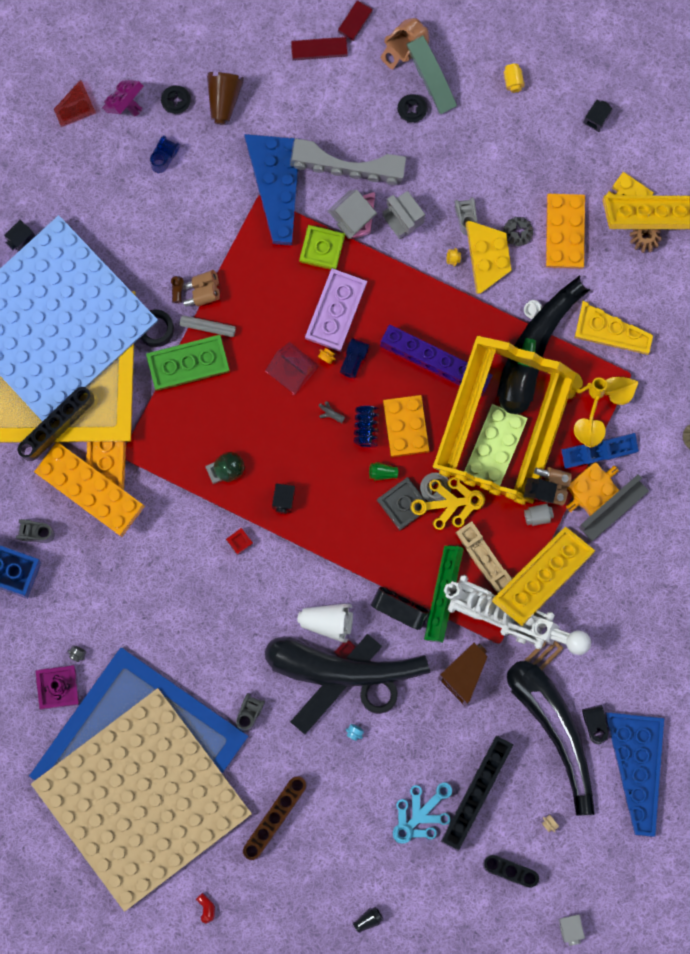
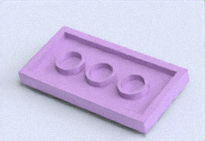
(336, 310)

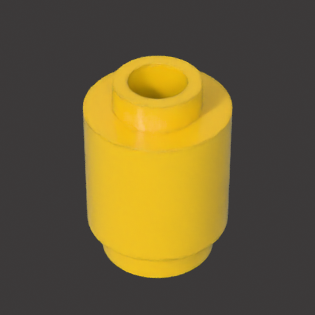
(513, 78)

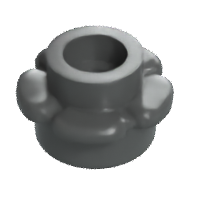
(76, 653)

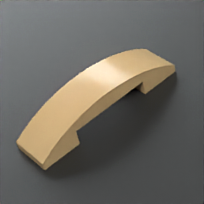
(483, 557)

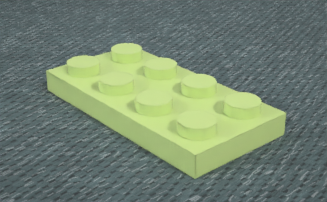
(495, 445)

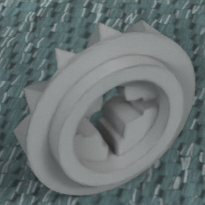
(425, 490)

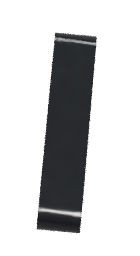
(66, 421)

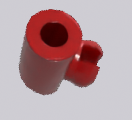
(208, 908)

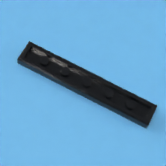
(328, 694)

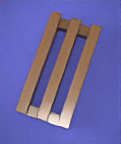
(560, 648)

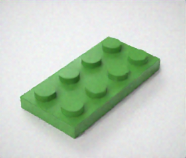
(187, 362)

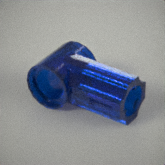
(355, 353)

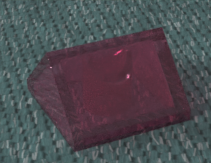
(291, 367)

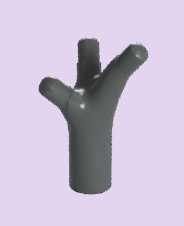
(329, 412)

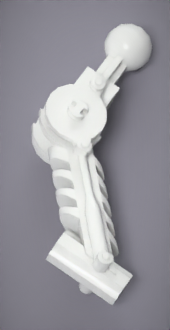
(478, 604)

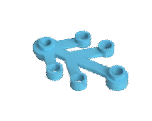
(420, 815)

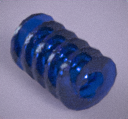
(365, 426)

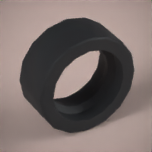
(168, 335)
(379, 709)

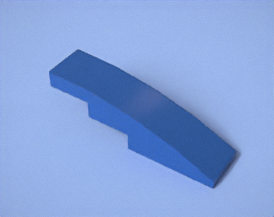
(606, 450)

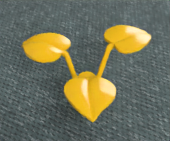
(620, 392)

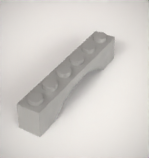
(308, 155)

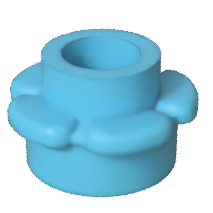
(354, 732)

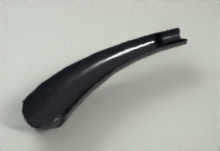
(519, 381)
(318, 667)
(528, 678)

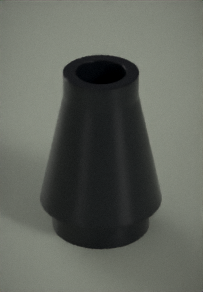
(368, 920)

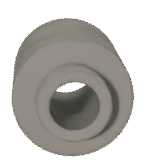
(538, 515)

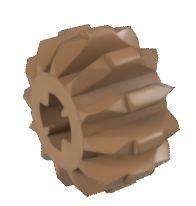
(649, 243)

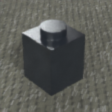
(598, 115)
(18, 236)
(540, 490)
(283, 498)

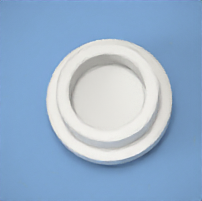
(532, 308)

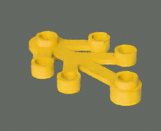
(451, 503)

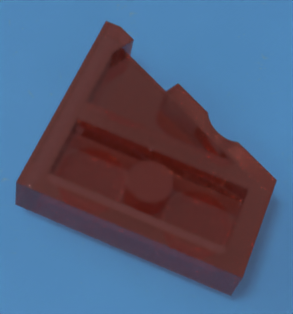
(74, 106)

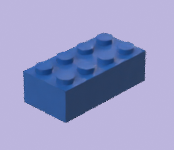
(17, 572)

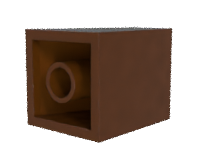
(464, 673)

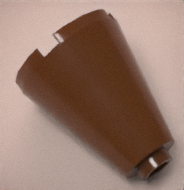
(223, 95)

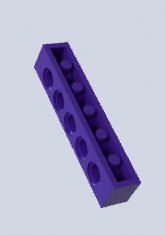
(426, 356)

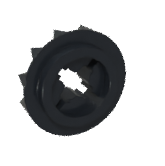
(170, 93)
(412, 100)

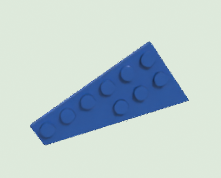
(638, 755)

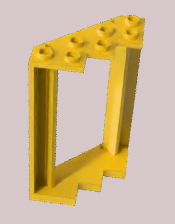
(467, 402)

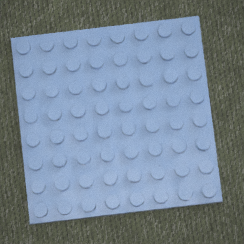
(62, 318)

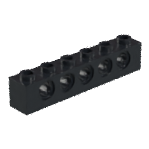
(476, 793)

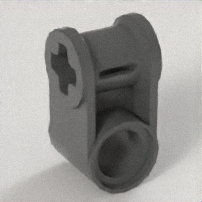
(30, 531)
(249, 711)

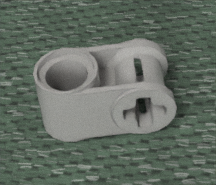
(465, 212)

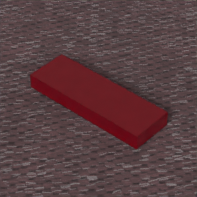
(319, 48)

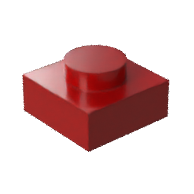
(239, 541)

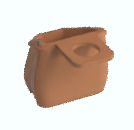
(397, 40)

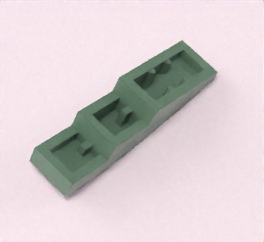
(431, 74)

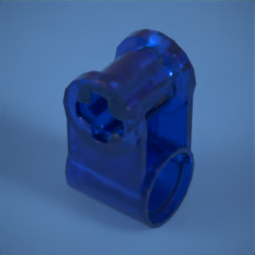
(164, 151)

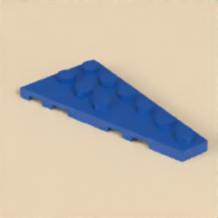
(275, 182)

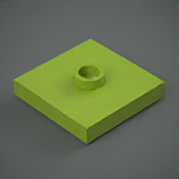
(322, 247)

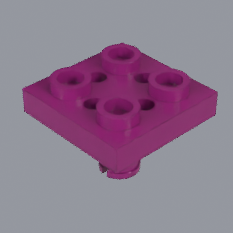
(123, 98)
(46, 677)

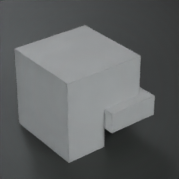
(351, 213)
(403, 214)

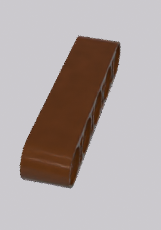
(276, 808)

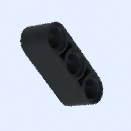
(399, 608)
(521, 871)

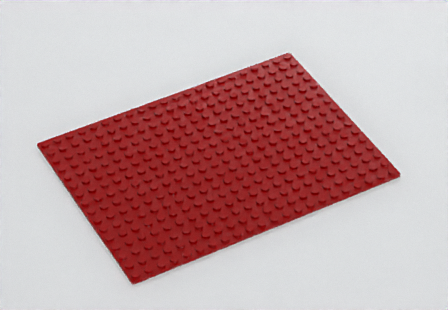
(287, 442)

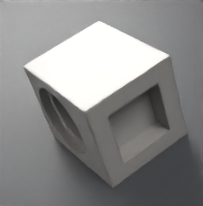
(571, 929)

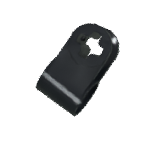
(595, 720)

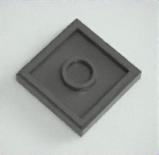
(398, 501)

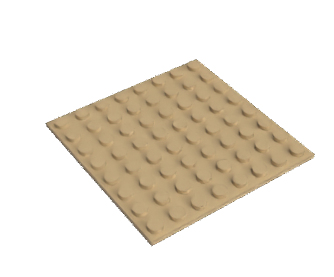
(141, 799)

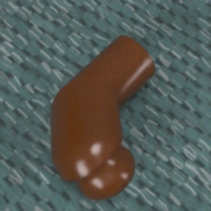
(177, 286)

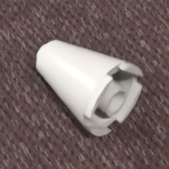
(329, 620)

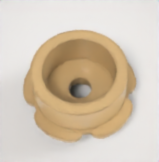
(550, 824)

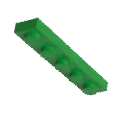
(438, 613)

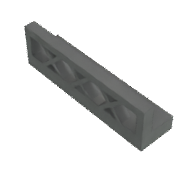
(613, 508)

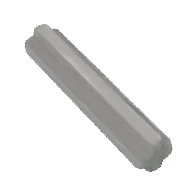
(208, 326)

